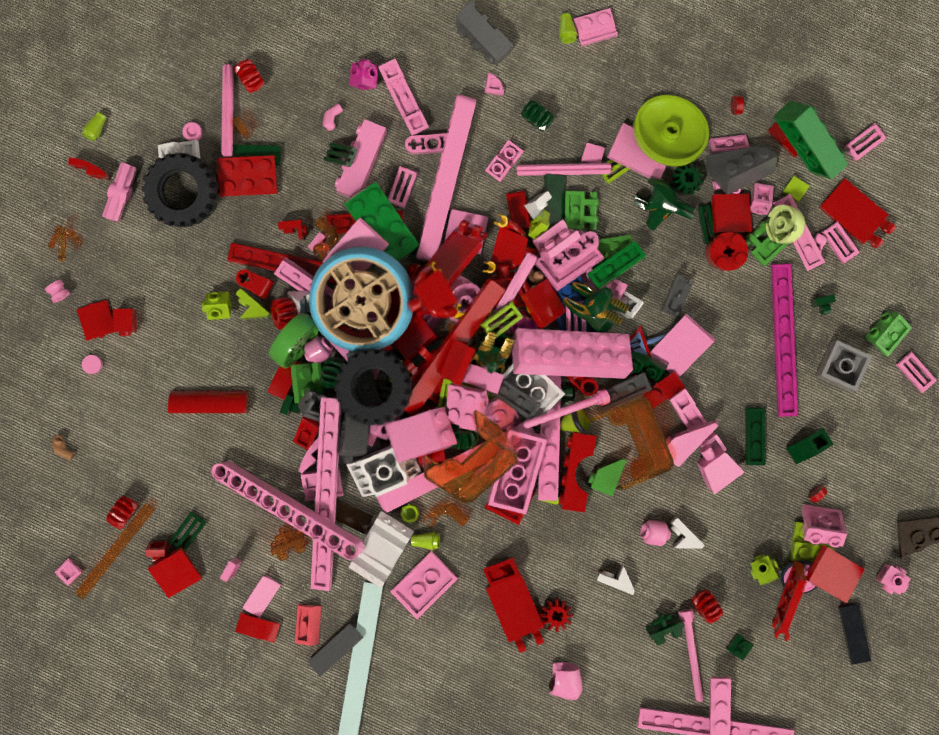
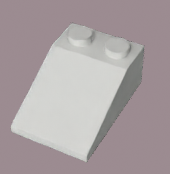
(537, 387)

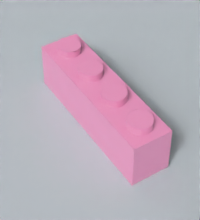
(368, 145)

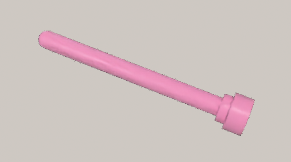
(600, 398)
(687, 616)

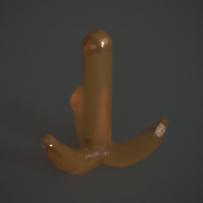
(61, 234)

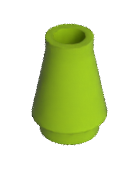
(567, 29)
(93, 127)
(426, 540)

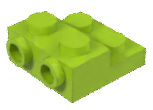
(803, 549)

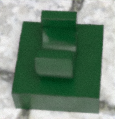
(823, 303)
(289, 405)
(739, 646)

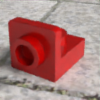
(289, 227)

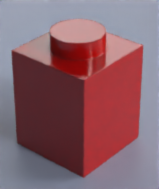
(125, 321)

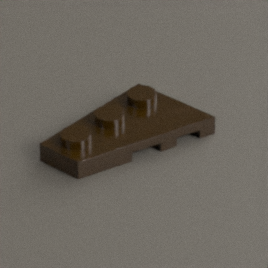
(917, 534)

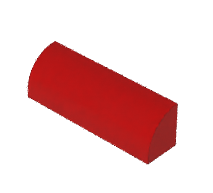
(208, 401)

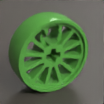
(292, 339)

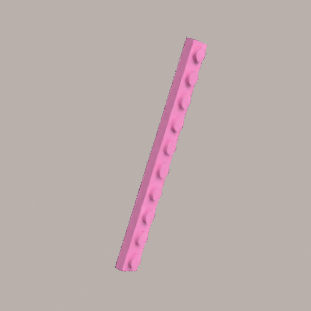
(326, 488)

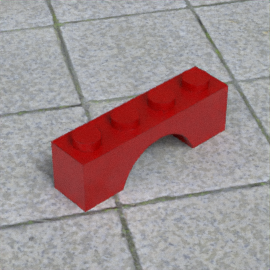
(573, 496)

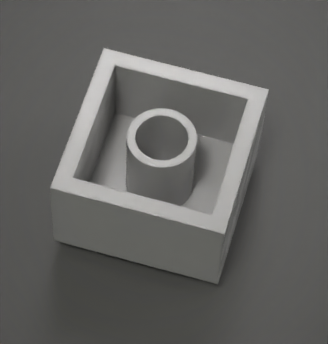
(843, 366)

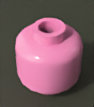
(318, 349)
(655, 532)

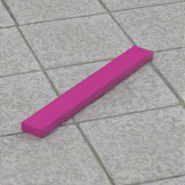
(784, 340)

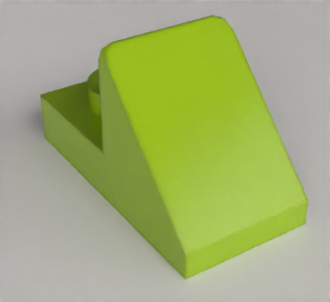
(255, 310)

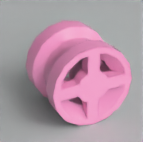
(57, 291)

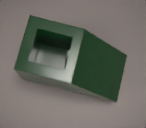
(809, 445)

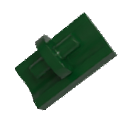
(664, 625)

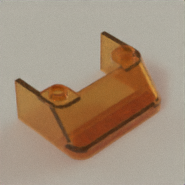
(647, 438)
(479, 470)

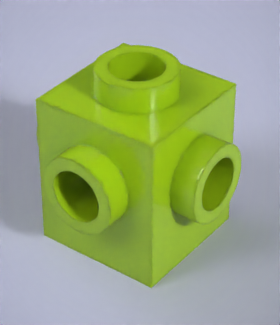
(217, 305)
(770, 574)

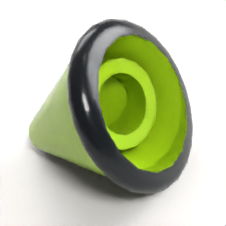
(575, 422)

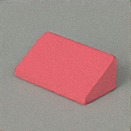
(308, 624)

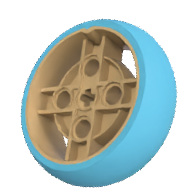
(341, 269)

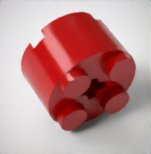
(737, 251)

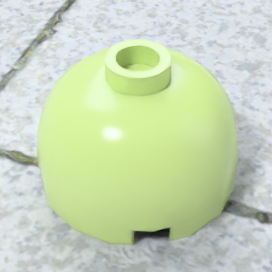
(785, 224)

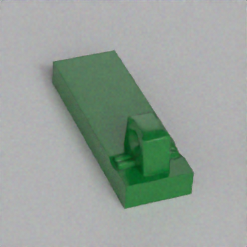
(616, 265)

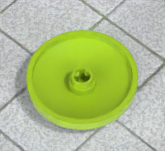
(671, 130)

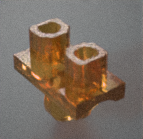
(285, 541)

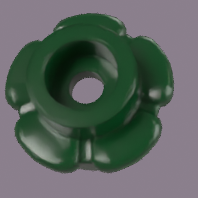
(569, 393)

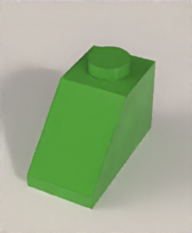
(607, 477)

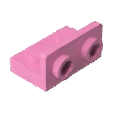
(555, 239)

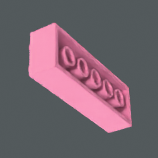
(571, 353)

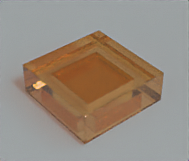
(241, 127)

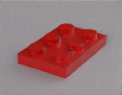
(247, 175)

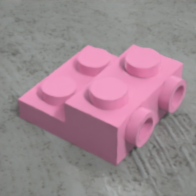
(462, 402)
(823, 525)

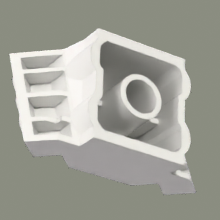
(381, 473)
(382, 549)

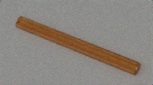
(114, 551)

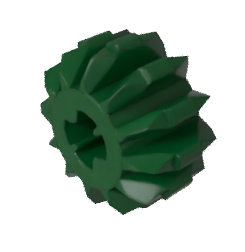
(537, 115)
(695, 179)
(330, 370)
(464, 437)

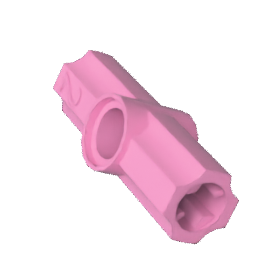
(119, 192)

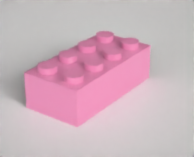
(516, 486)

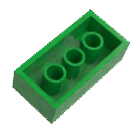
(811, 139)
(381, 216)

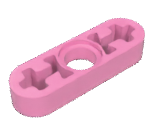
(417, 138)
(573, 259)

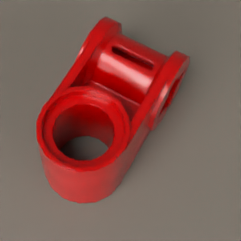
(257, 284)
(579, 383)

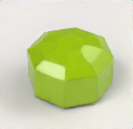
(409, 513)

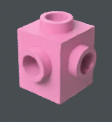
(893, 579)

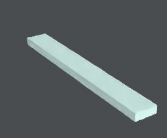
(360, 660)

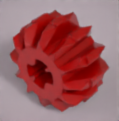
(249, 75)
(282, 312)
(121, 512)
(707, 606)
(554, 621)

